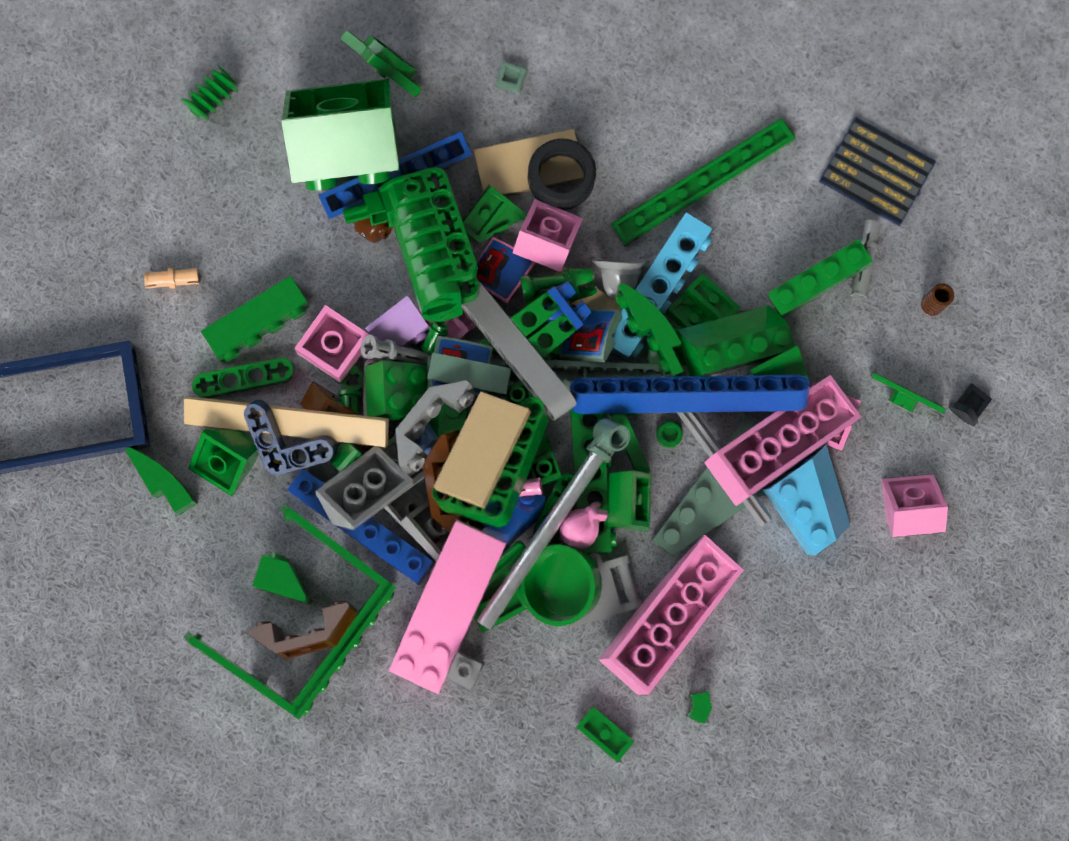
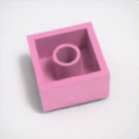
(547, 235)
(332, 344)

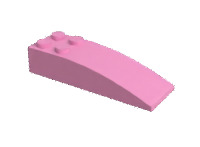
(781, 441)
(447, 606)
(670, 616)

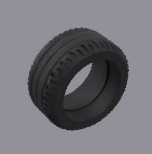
(566, 148)

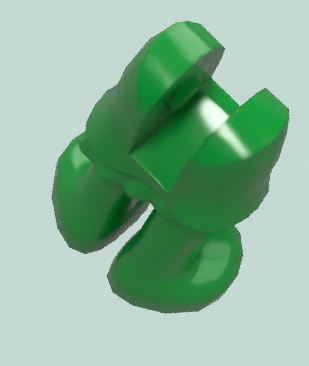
(579, 278)

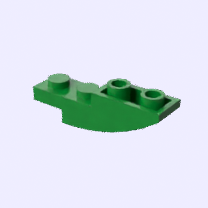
(648, 320)

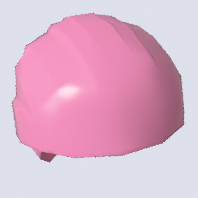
(582, 526)

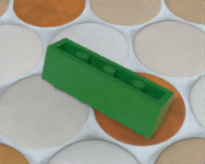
(820, 278)
(255, 319)

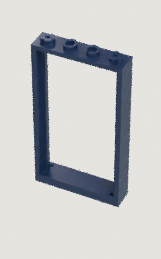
(134, 393)

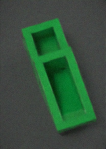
(161, 481)

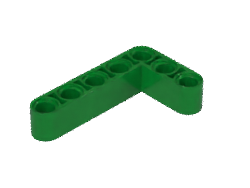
(511, 473)

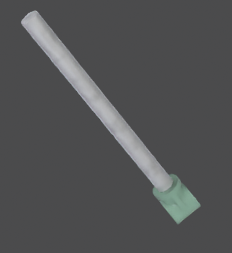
(608, 438)

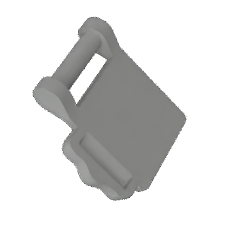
(609, 601)

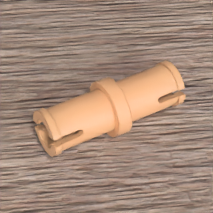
(171, 278)

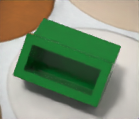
(700, 707)

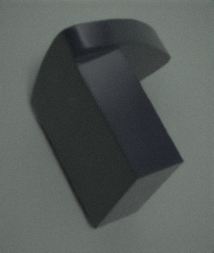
(970, 404)

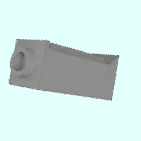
(464, 671)

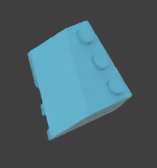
(810, 502)

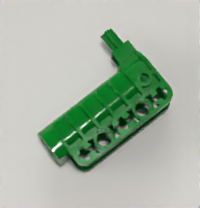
(426, 239)

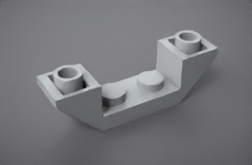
(455, 395)

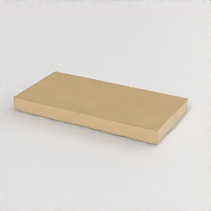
(507, 165)
(482, 449)

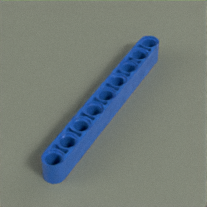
(690, 394)

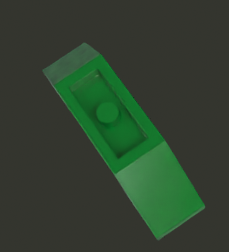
(544, 462)

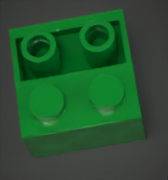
(629, 500)

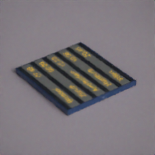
(877, 171)

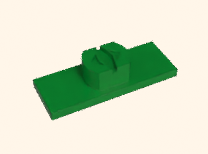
(905, 396)

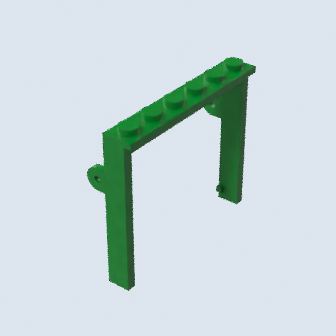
(336, 656)

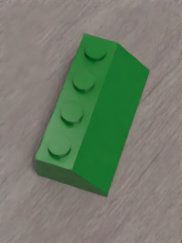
(734, 341)

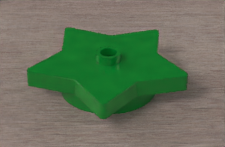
(385, 61)

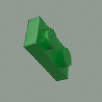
(605, 734)

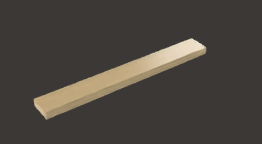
(290, 421)

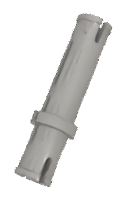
(869, 241)

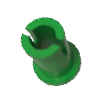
(435, 329)

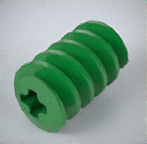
(210, 94)

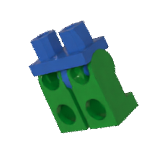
(556, 313)

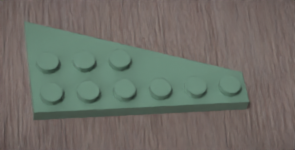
(702, 507)

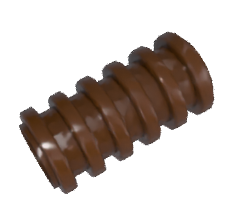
(931, 305)

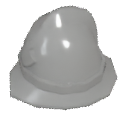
(618, 272)

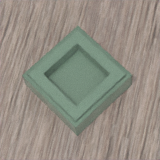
(511, 77)

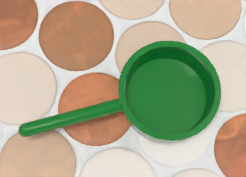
(561, 585)

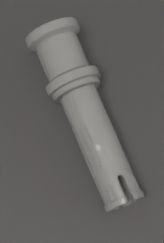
(388, 351)

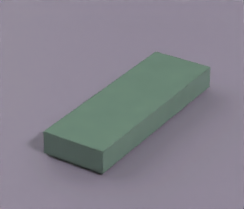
(480, 375)

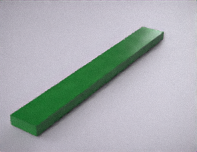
(702, 182)

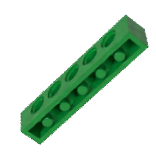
(580, 435)

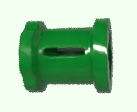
(353, 396)

